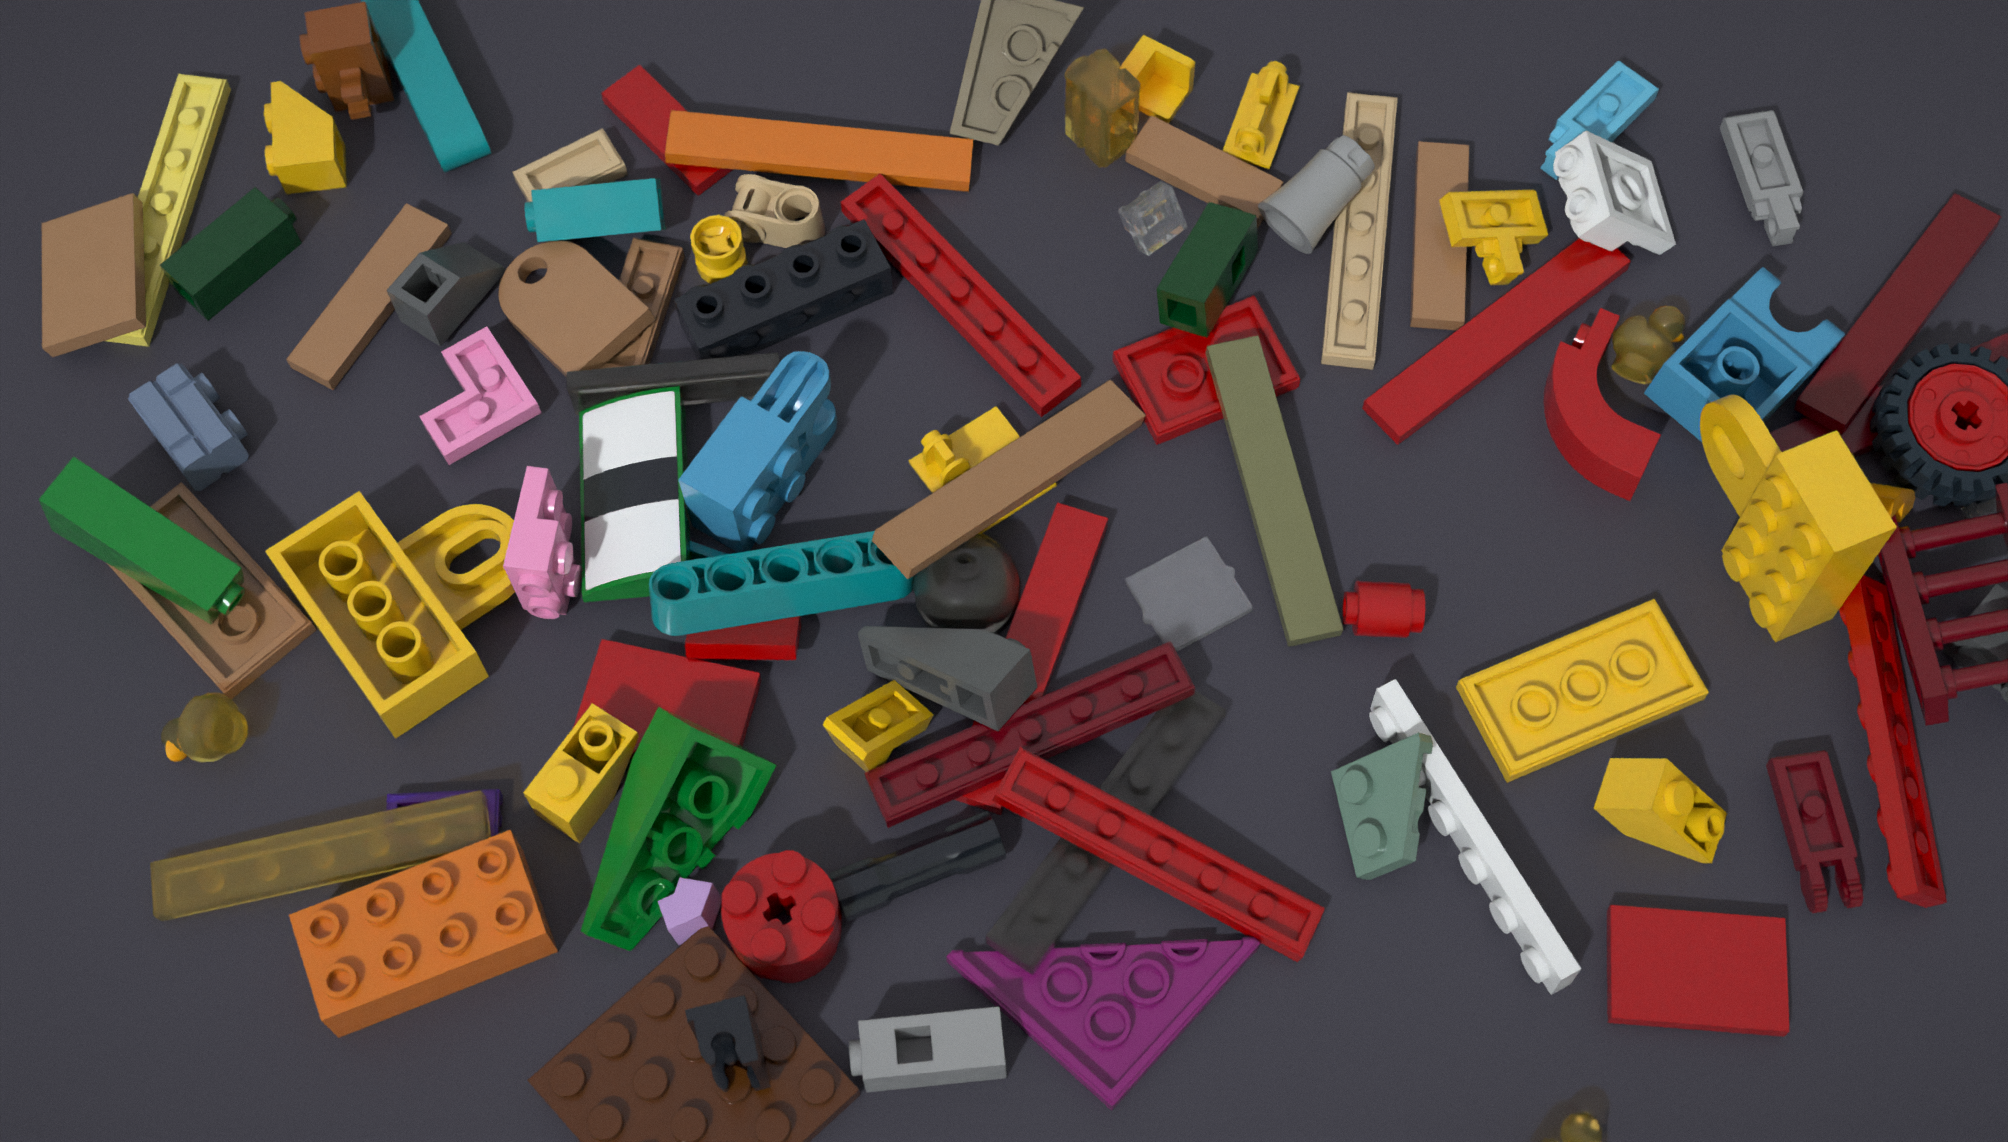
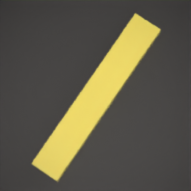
(174, 183)

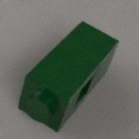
(232, 252)
(1207, 269)

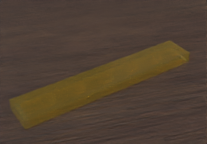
(317, 855)

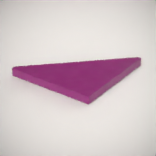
(1109, 1005)

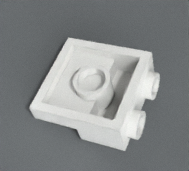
(1612, 195)

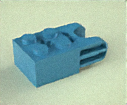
(1741, 355)
(761, 454)

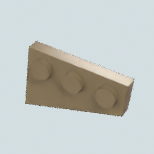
(1006, 61)

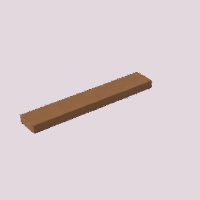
(1007, 479)

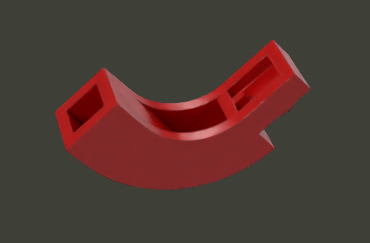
(1582, 424)

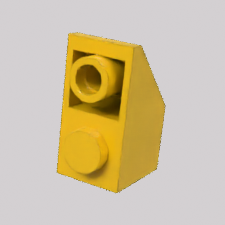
(305, 143)
(583, 773)
(1660, 807)

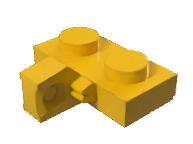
(1496, 226)

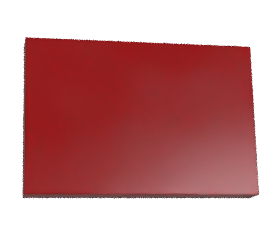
(1172, 374)
(637, 680)
(1697, 970)

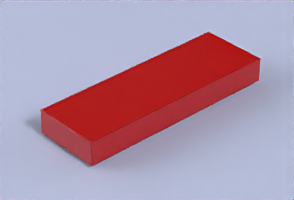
(646, 110)

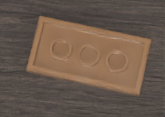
(253, 635)

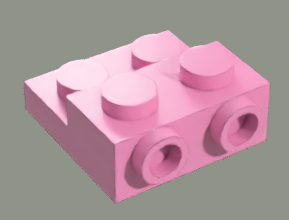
(539, 548)

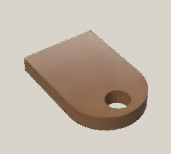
(576, 311)

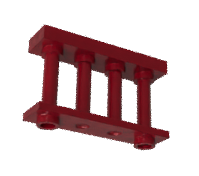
(1925, 636)

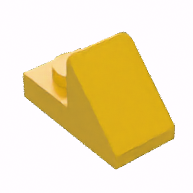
(877, 724)

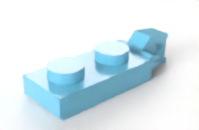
(1602, 110)

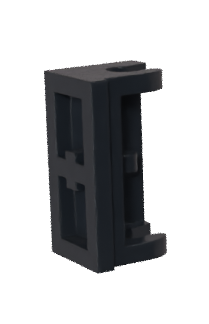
(728, 1034)

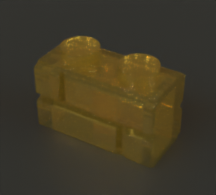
(1101, 106)

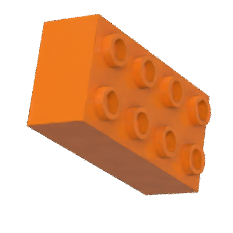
(422, 934)

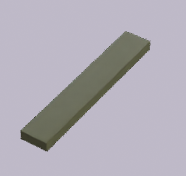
(1274, 492)

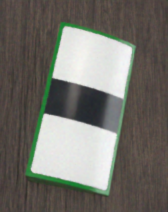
(632, 492)

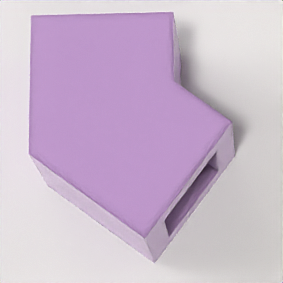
(690, 908)

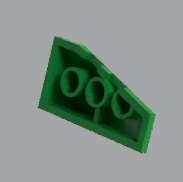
(673, 810)

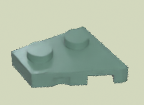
(1383, 805)

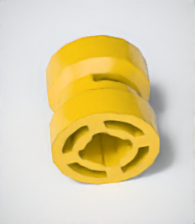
(717, 247)

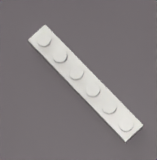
(1481, 853)

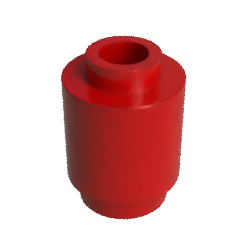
(1384, 609)

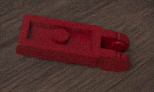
(1815, 826)

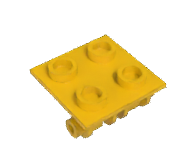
(952, 455)

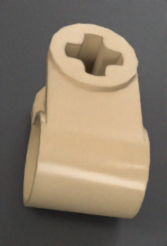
(768, 208)

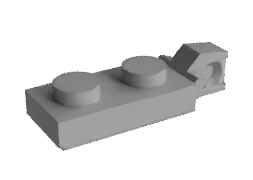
(1764, 172)

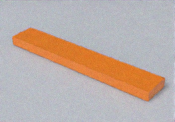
(818, 150)

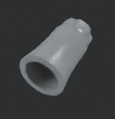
(1317, 194)

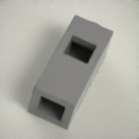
(929, 1049)

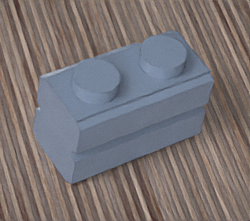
(189, 425)

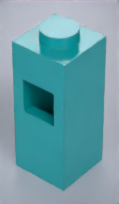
(595, 210)

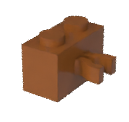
(347, 58)

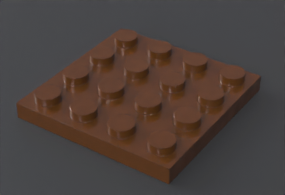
(643, 1074)

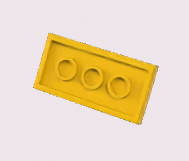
(1581, 690)

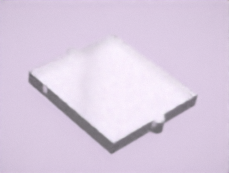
(1189, 594)

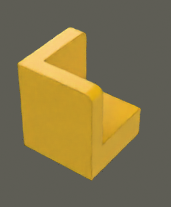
(1163, 75)

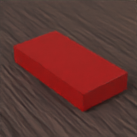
(754, 641)

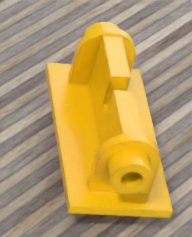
(1262, 116)

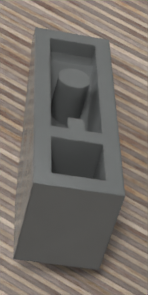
(954, 667)

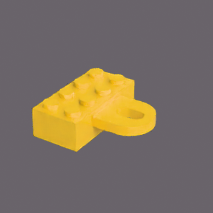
(1803, 520)
(395, 604)

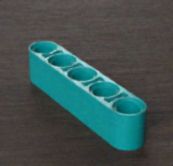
(429, 82)
(773, 584)

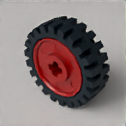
(1919, 428)

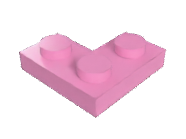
(491, 402)

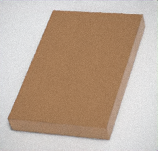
(93, 275)

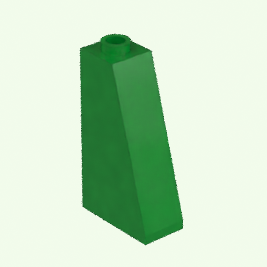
(141, 542)

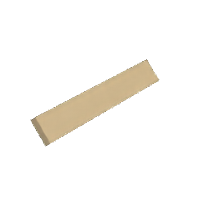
(1360, 240)

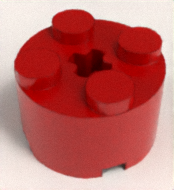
(778, 885)

